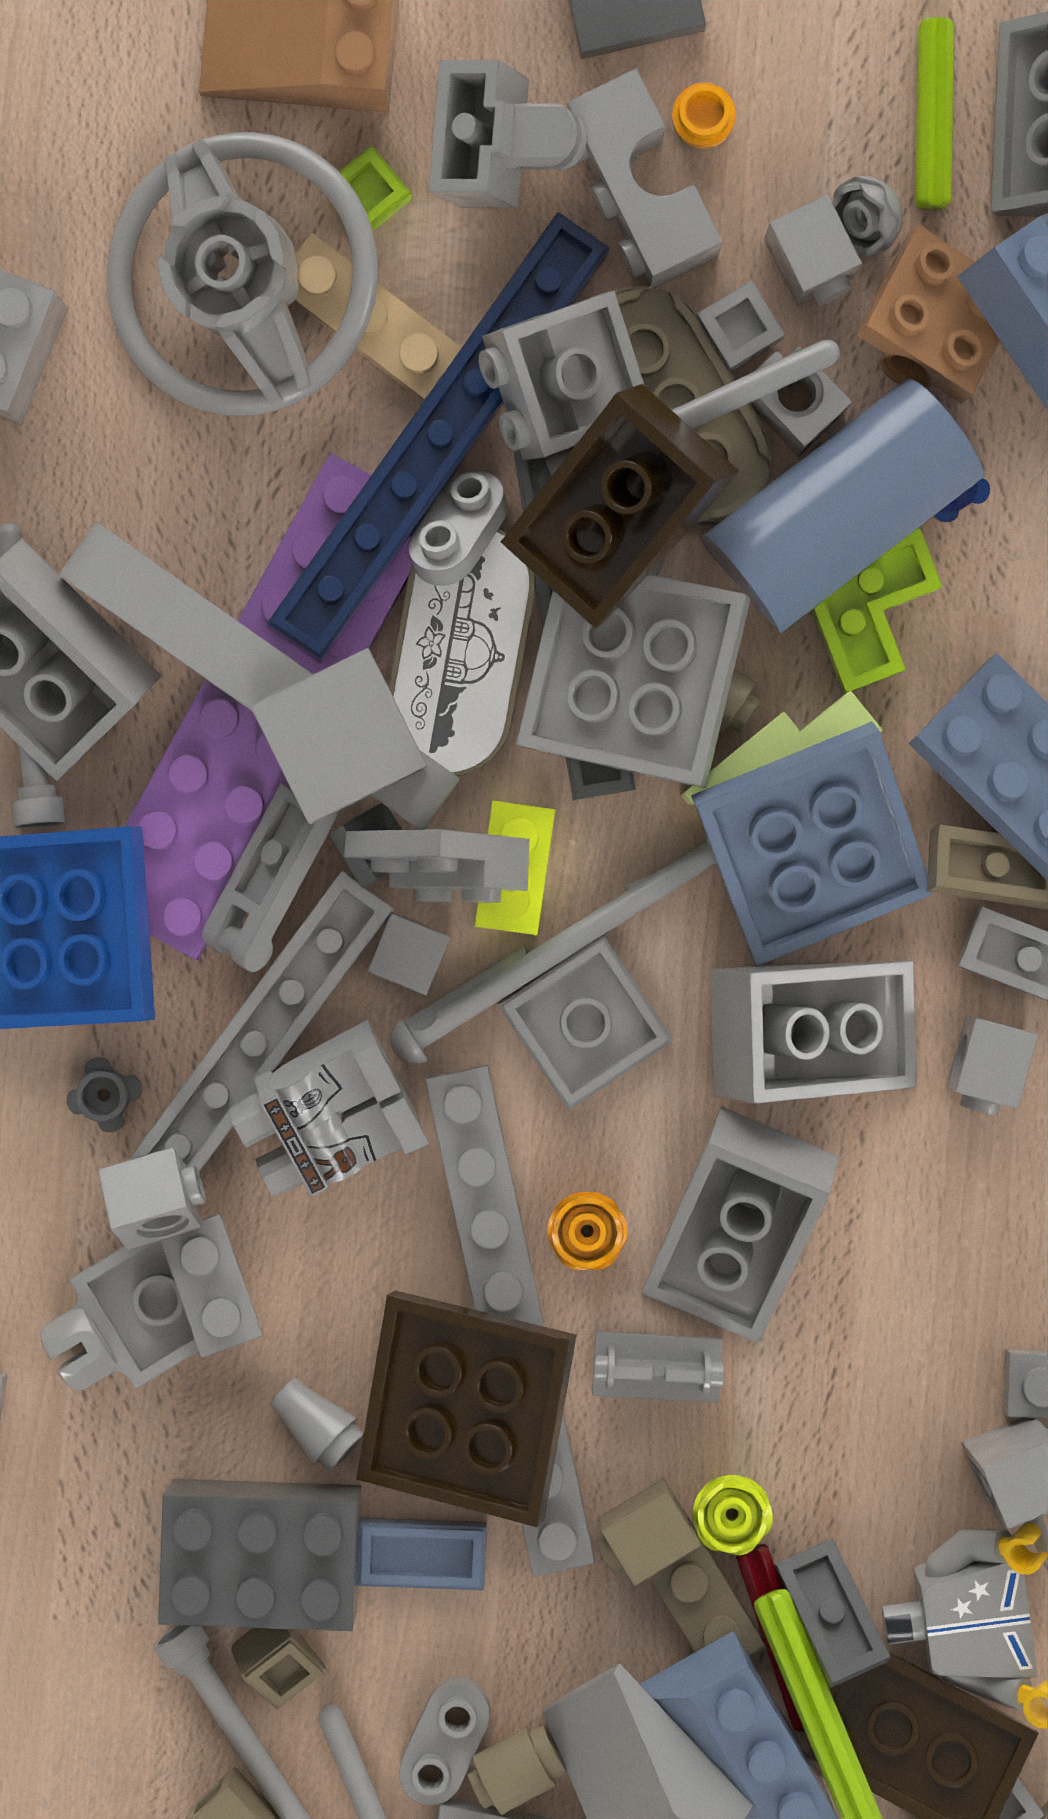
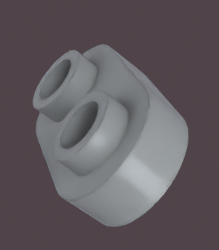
(461, 521)
(444, 1743)

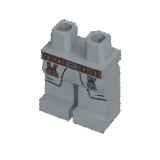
(330, 1112)

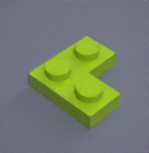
(854, 615)

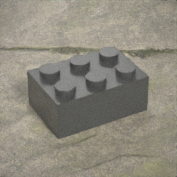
(259, 1555)

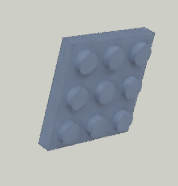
(813, 843)

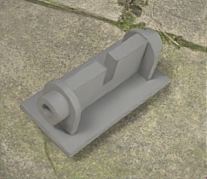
(657, 1366)

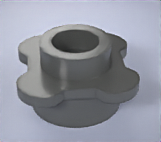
(86, 1098)

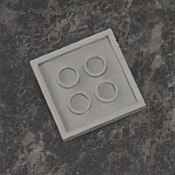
(642, 685)

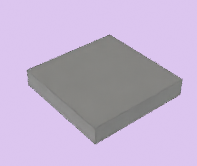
(338, 736)
(585, 1022)

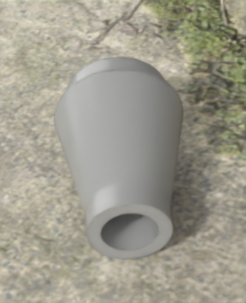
(317, 1424)

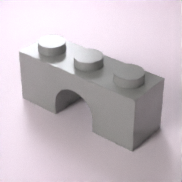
(660, 232)

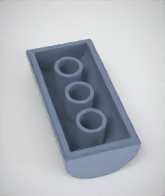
(845, 504)

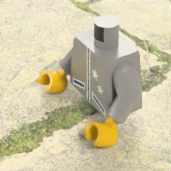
(977, 1617)

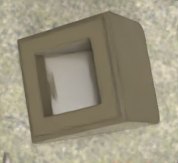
(276, 1663)

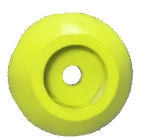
(738, 1534)

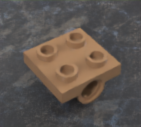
(929, 320)

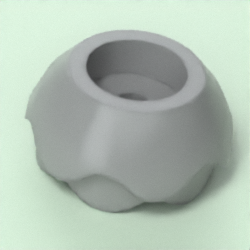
(869, 213)

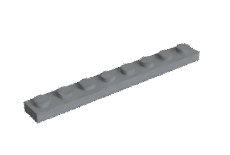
(503, 1276)

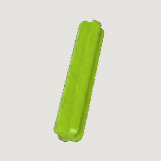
(934, 113)

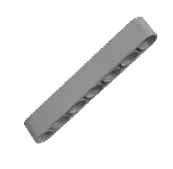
(217, 647)

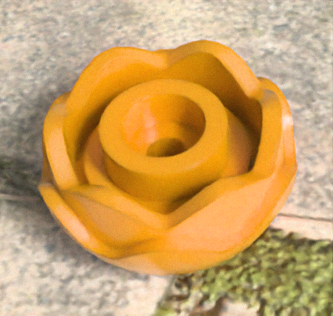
(591, 1251)

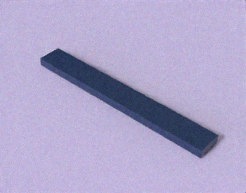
(428, 449)

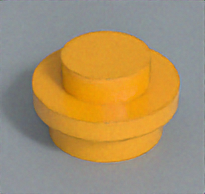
(703, 115)

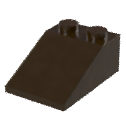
(618, 503)

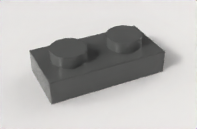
(832, 1613)

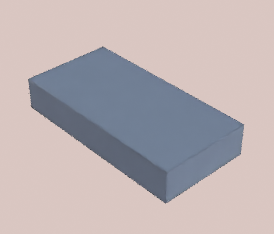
(421, 1553)

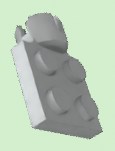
(124, 1319)

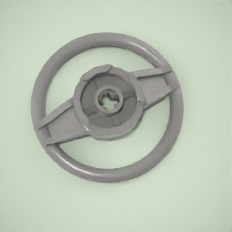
(253, 303)

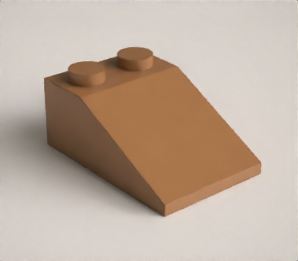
(301, 52)

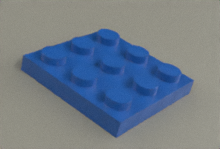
(74, 929)

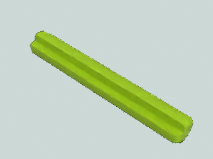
(815, 1706)

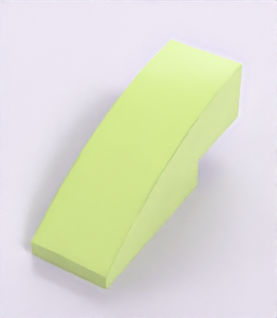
(784, 738)

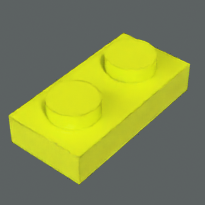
(520, 909)

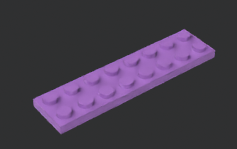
(219, 763)

